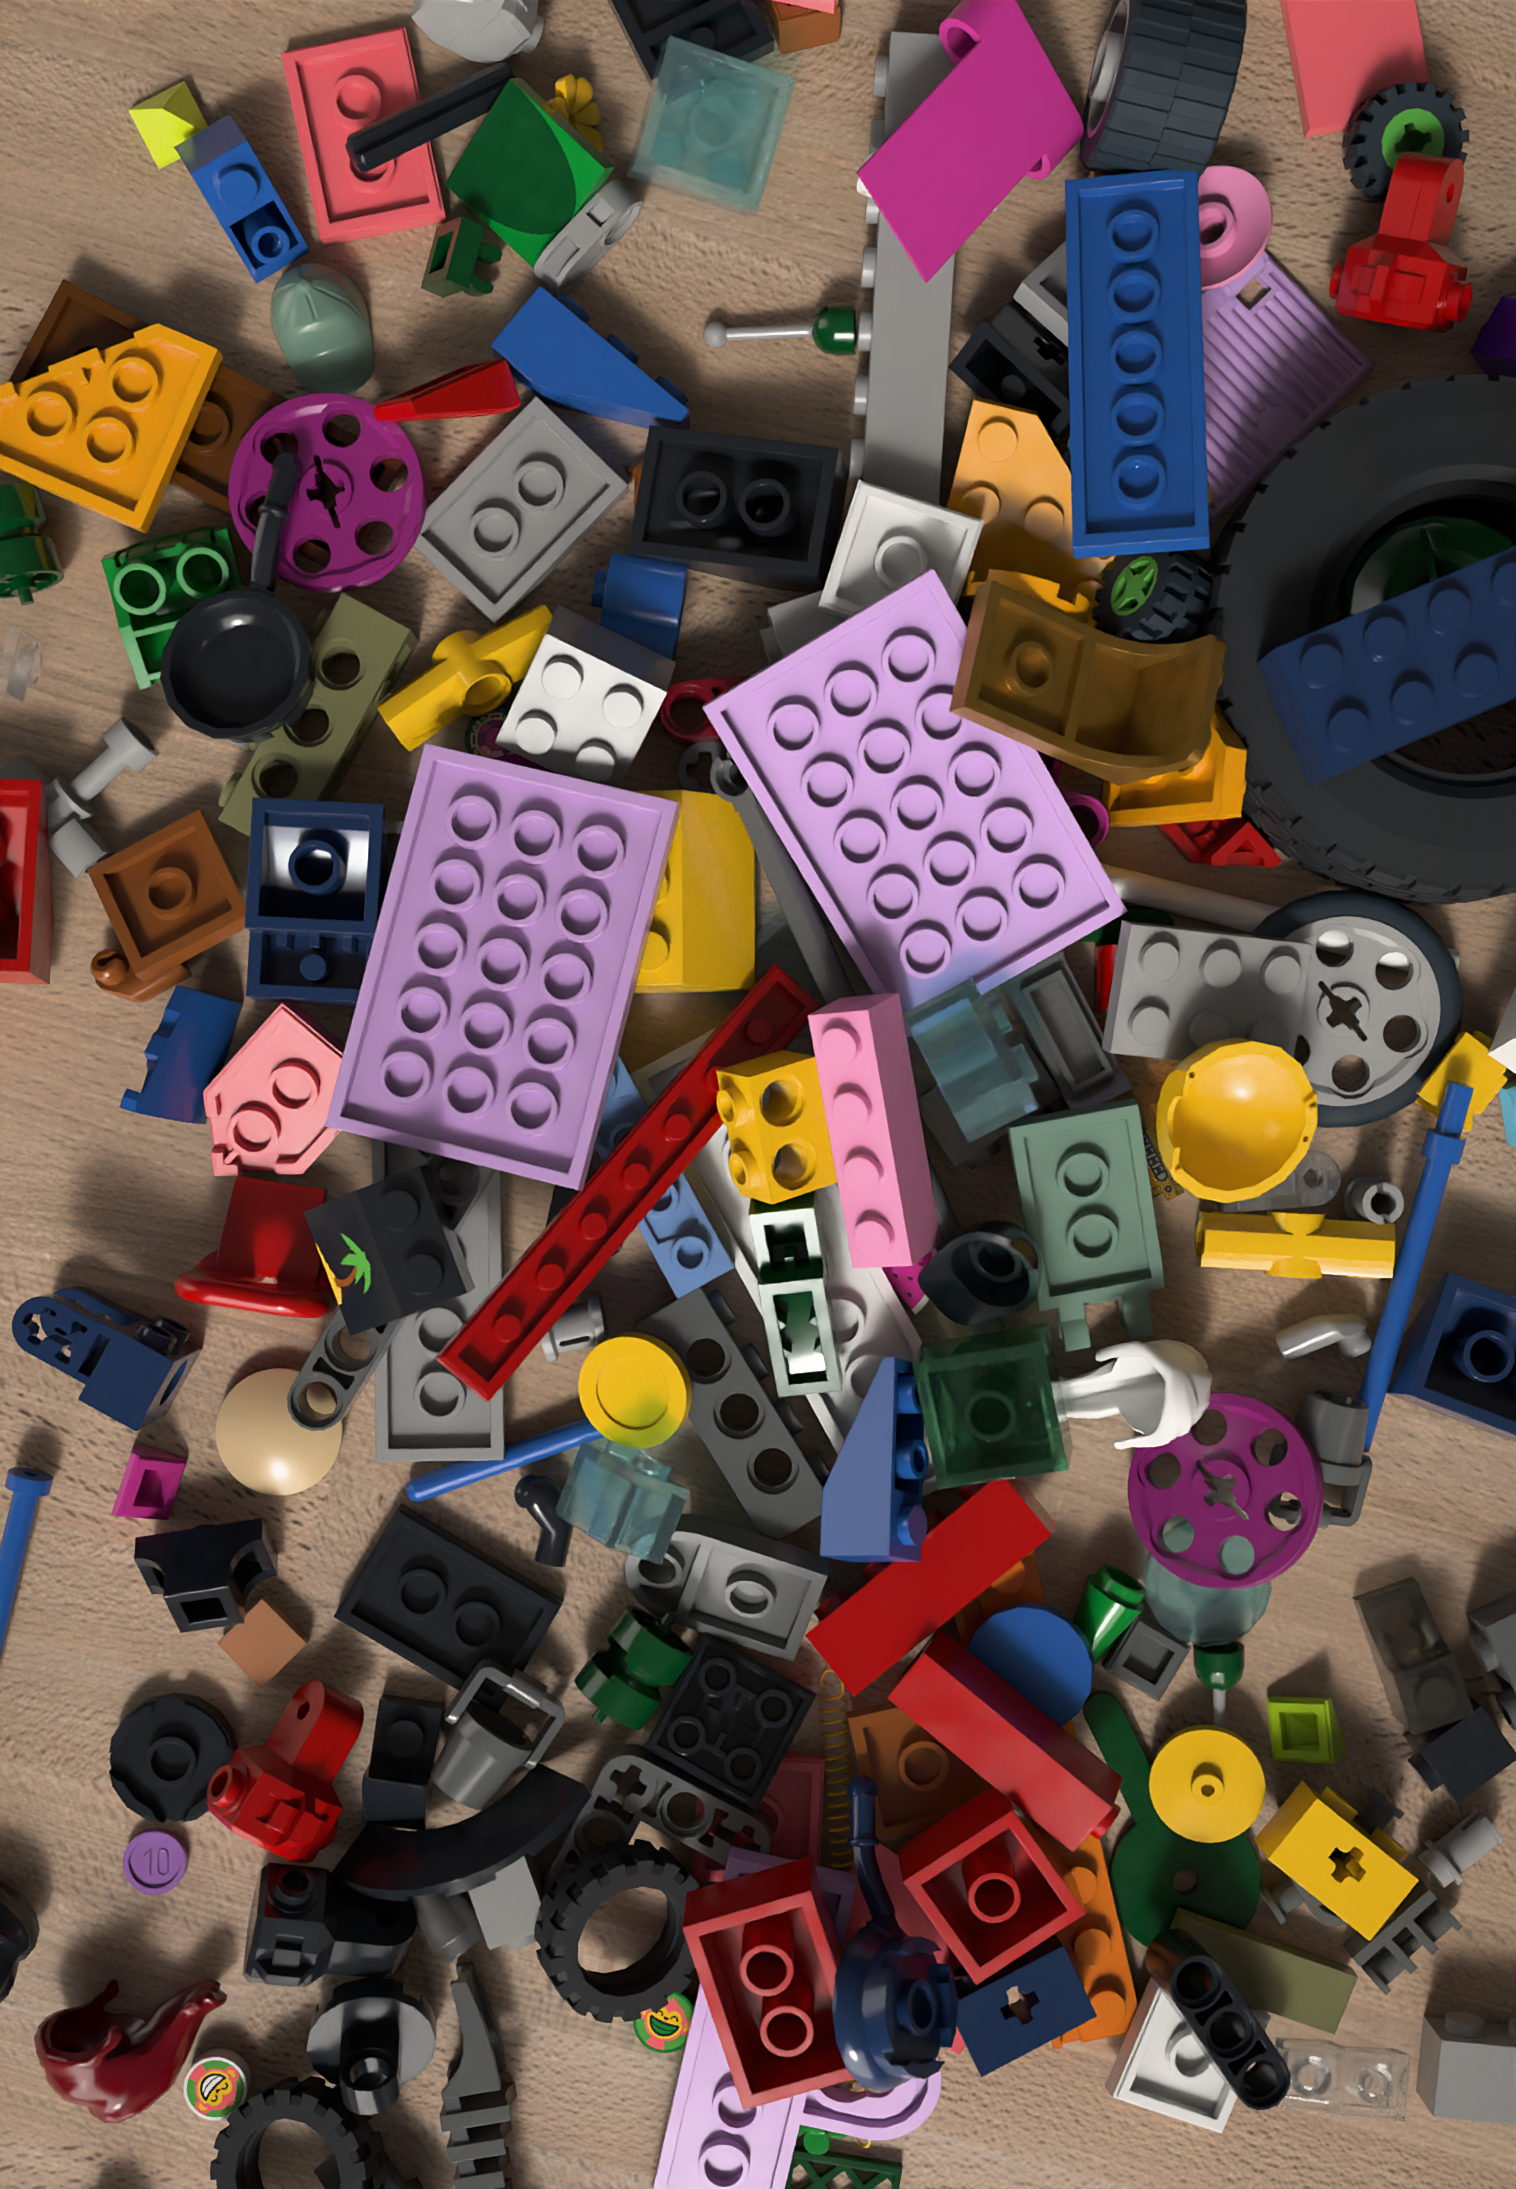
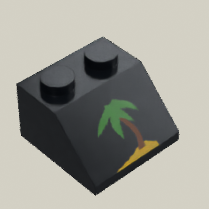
(389, 1250)

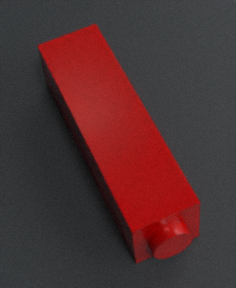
(1008, 1741)

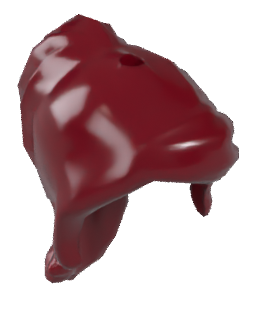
(119, 2060)

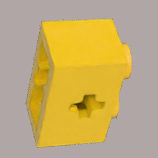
(1359, 1889)

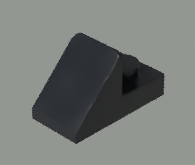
(403, 1754)

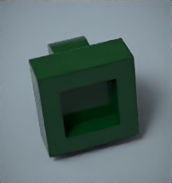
(454, 257)

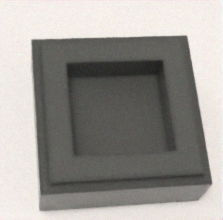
(1146, 1657)

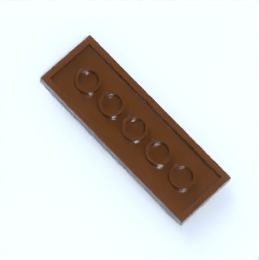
(233, 404)

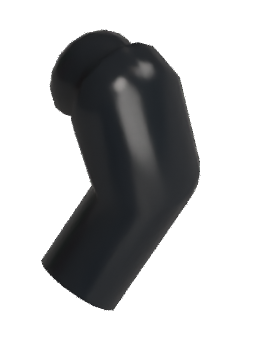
(540, 1499)

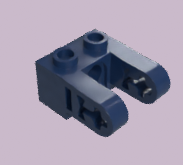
(127, 1363)

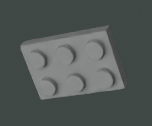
(517, 511)
(1201, 987)

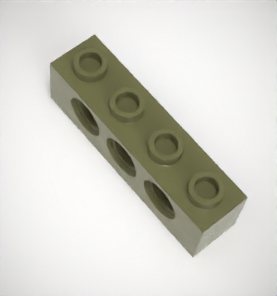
(351, 709)

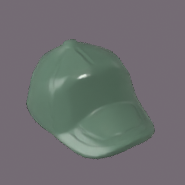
(323, 328)

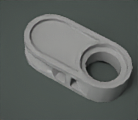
(588, 237)

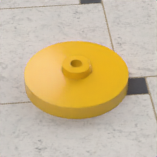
(635, 1390)
(1207, 1783)

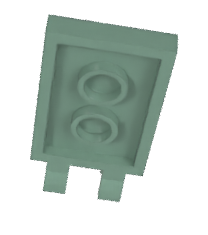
(1090, 1213)

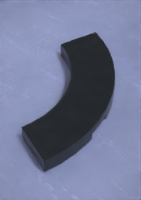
(466, 1853)

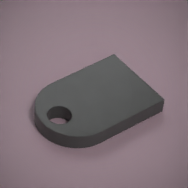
(733, 1585)

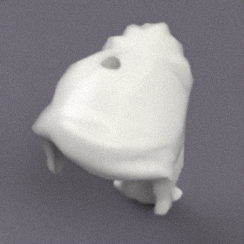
(1152, 1384)

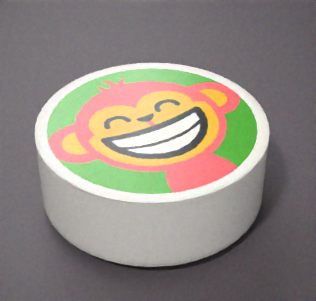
(217, 2084)

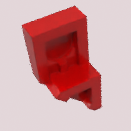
(1220, 843)

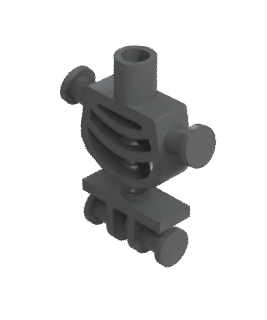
(1395, 1957)

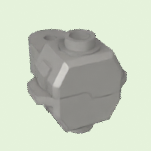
(481, 28)

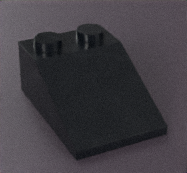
(740, 507)

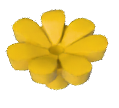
(572, 105)

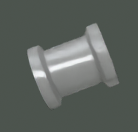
(577, 1328)

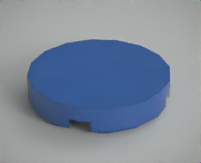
(1038, 1656)

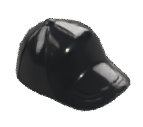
(984, 1273)

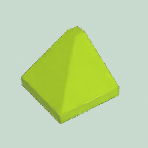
(1304, 1730)

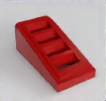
(462, 393)

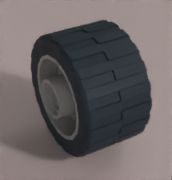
(1162, 85)

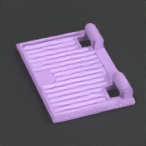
(1266, 376)

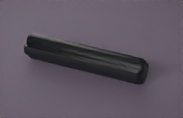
(427, 118)

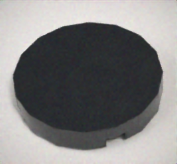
(168, 1756)

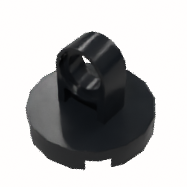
(371, 2041)

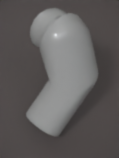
(1323, 1330)

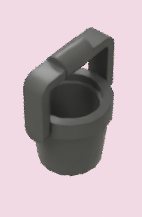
(1337, 1433)
(485, 1743)

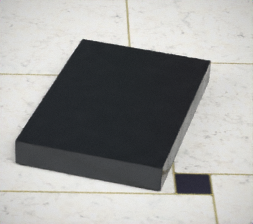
(447, 1604)

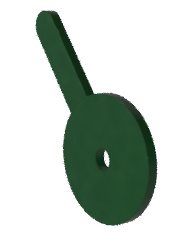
(1153, 1853)

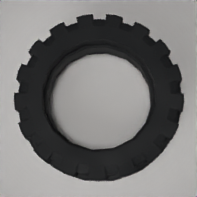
(578, 1896)
(306, 2102)

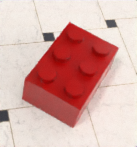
(769, 1979)

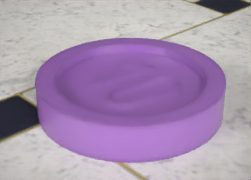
(155, 1861)

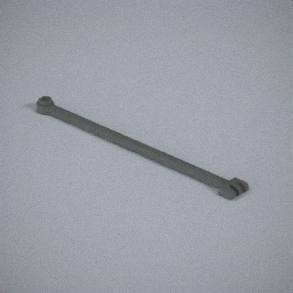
(811, 938)

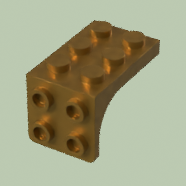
(1085, 694)

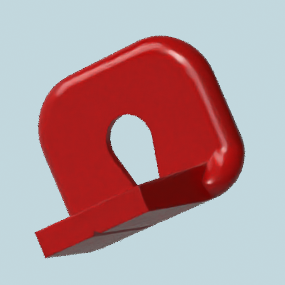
(261, 1239)

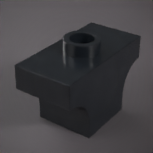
(207, 1570)

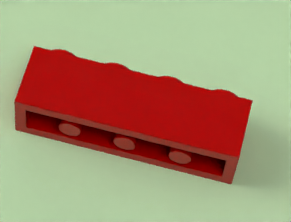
(912, 1599)

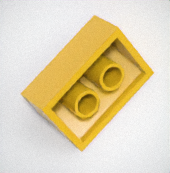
(706, 903)

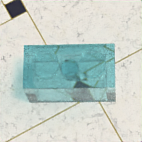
(971, 1059)
(623, 1500)

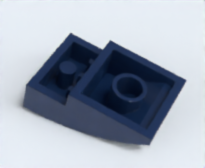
(313, 898)

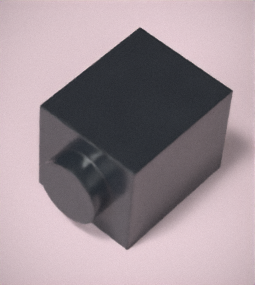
(1460, 1754)

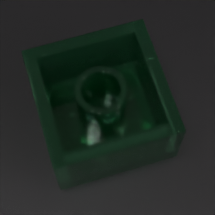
(993, 1406)

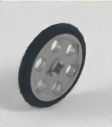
(1428, 995)

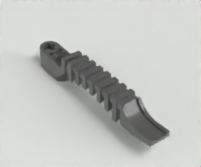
(474, 2099)

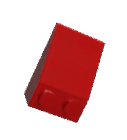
(25, 884)

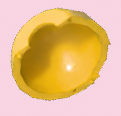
(1235, 1119)

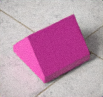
(149, 1483)

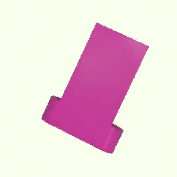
(973, 135)

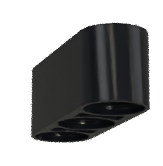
(1233, 2040)

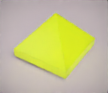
(167, 122)

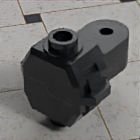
(313, 1927)

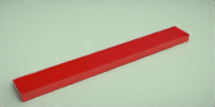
(620, 1190)

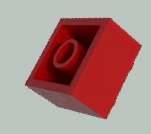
(989, 1883)

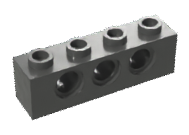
(774, 1504)

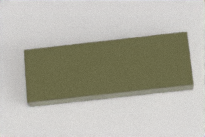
(1274, 1973)

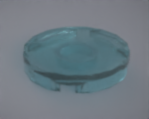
(1198, 1612)

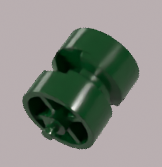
(26, 557)
(628, 1674)

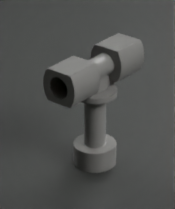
(68, 802)

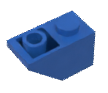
(242, 198)

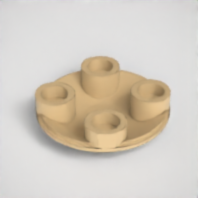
(263, 1441)

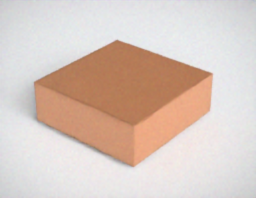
(263, 1641)

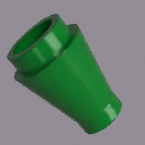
(1108, 1607)

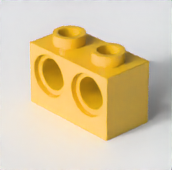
(789, 1121)

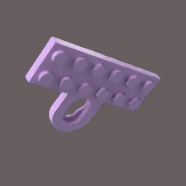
(721, 2145)

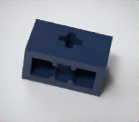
(1048, 2006)

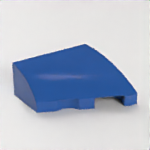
(185, 1056)

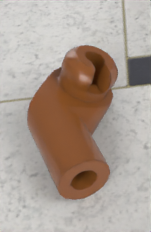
(117, 978)

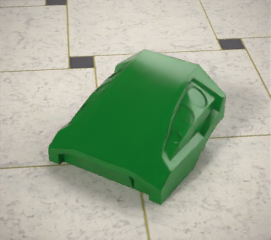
(160, 583)

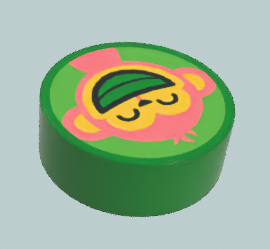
(668, 2027)

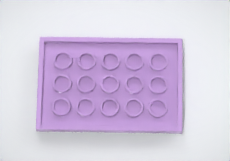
(911, 824)
(503, 966)

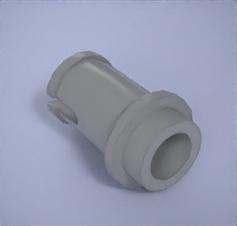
(1358, 1196)
(1460, 1848)

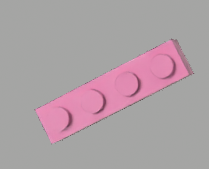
(875, 1130)

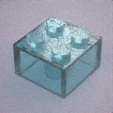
(710, 126)

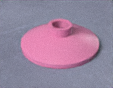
(1239, 207)

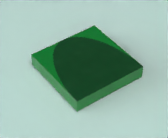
(527, 171)

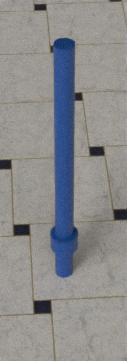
(1442, 1149)

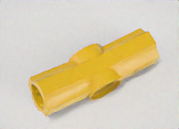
(467, 677)
(1295, 1244)

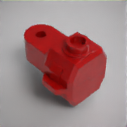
(1407, 268)
(284, 1789)

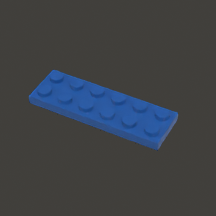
(1136, 364)

